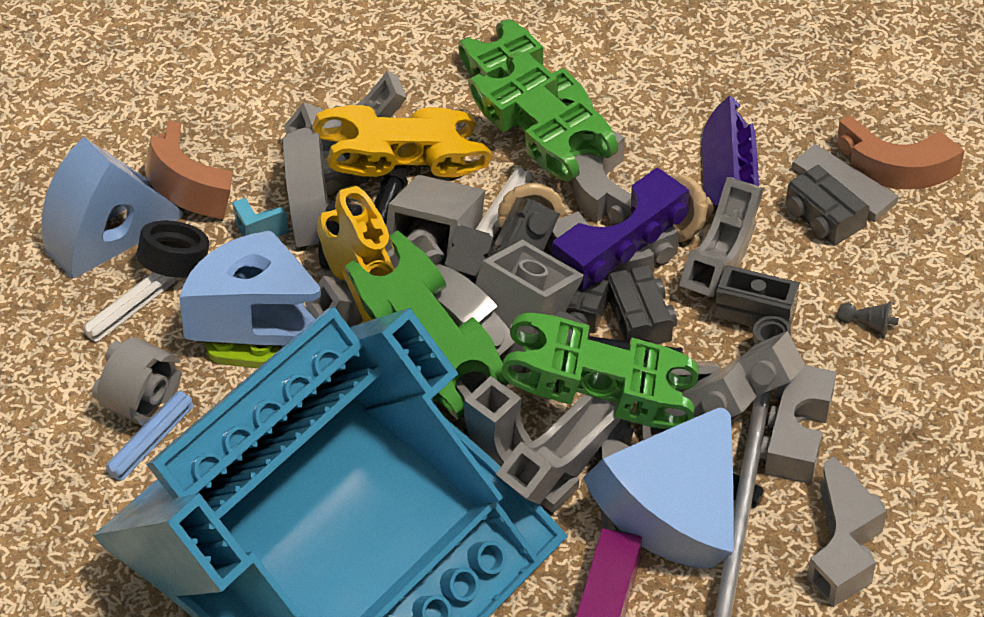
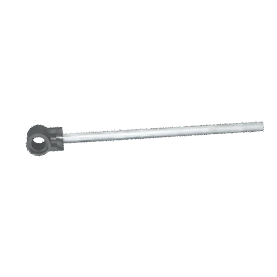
(762, 330)

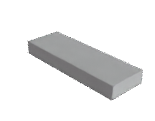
(872, 193)

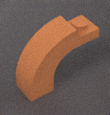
(899, 165)
(183, 180)

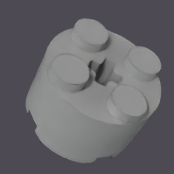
(136, 379)

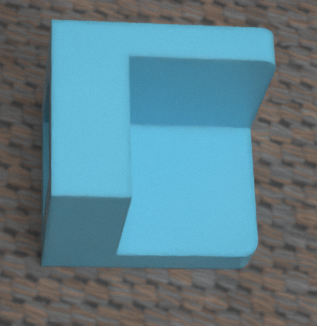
(269, 220)

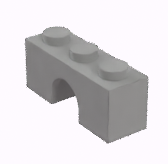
(793, 448)

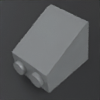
(435, 208)
(526, 281)

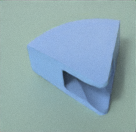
(85, 195)
(248, 294)
(674, 490)

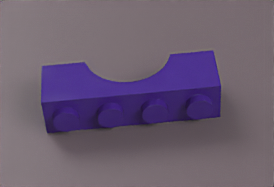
(595, 251)

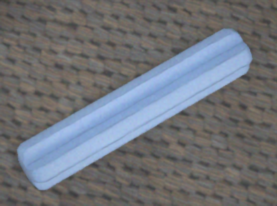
(149, 436)

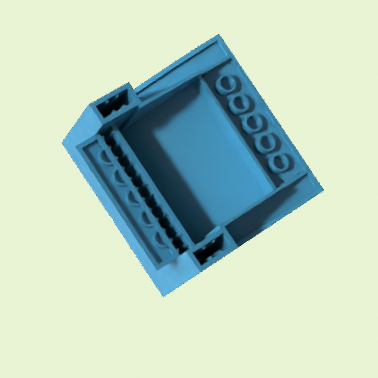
(333, 491)

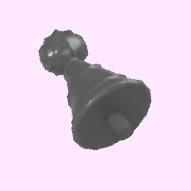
(874, 317)

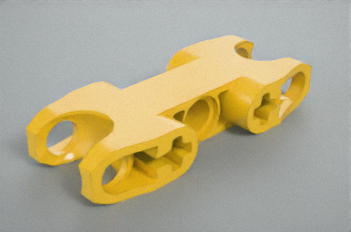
(384, 142)
(359, 239)

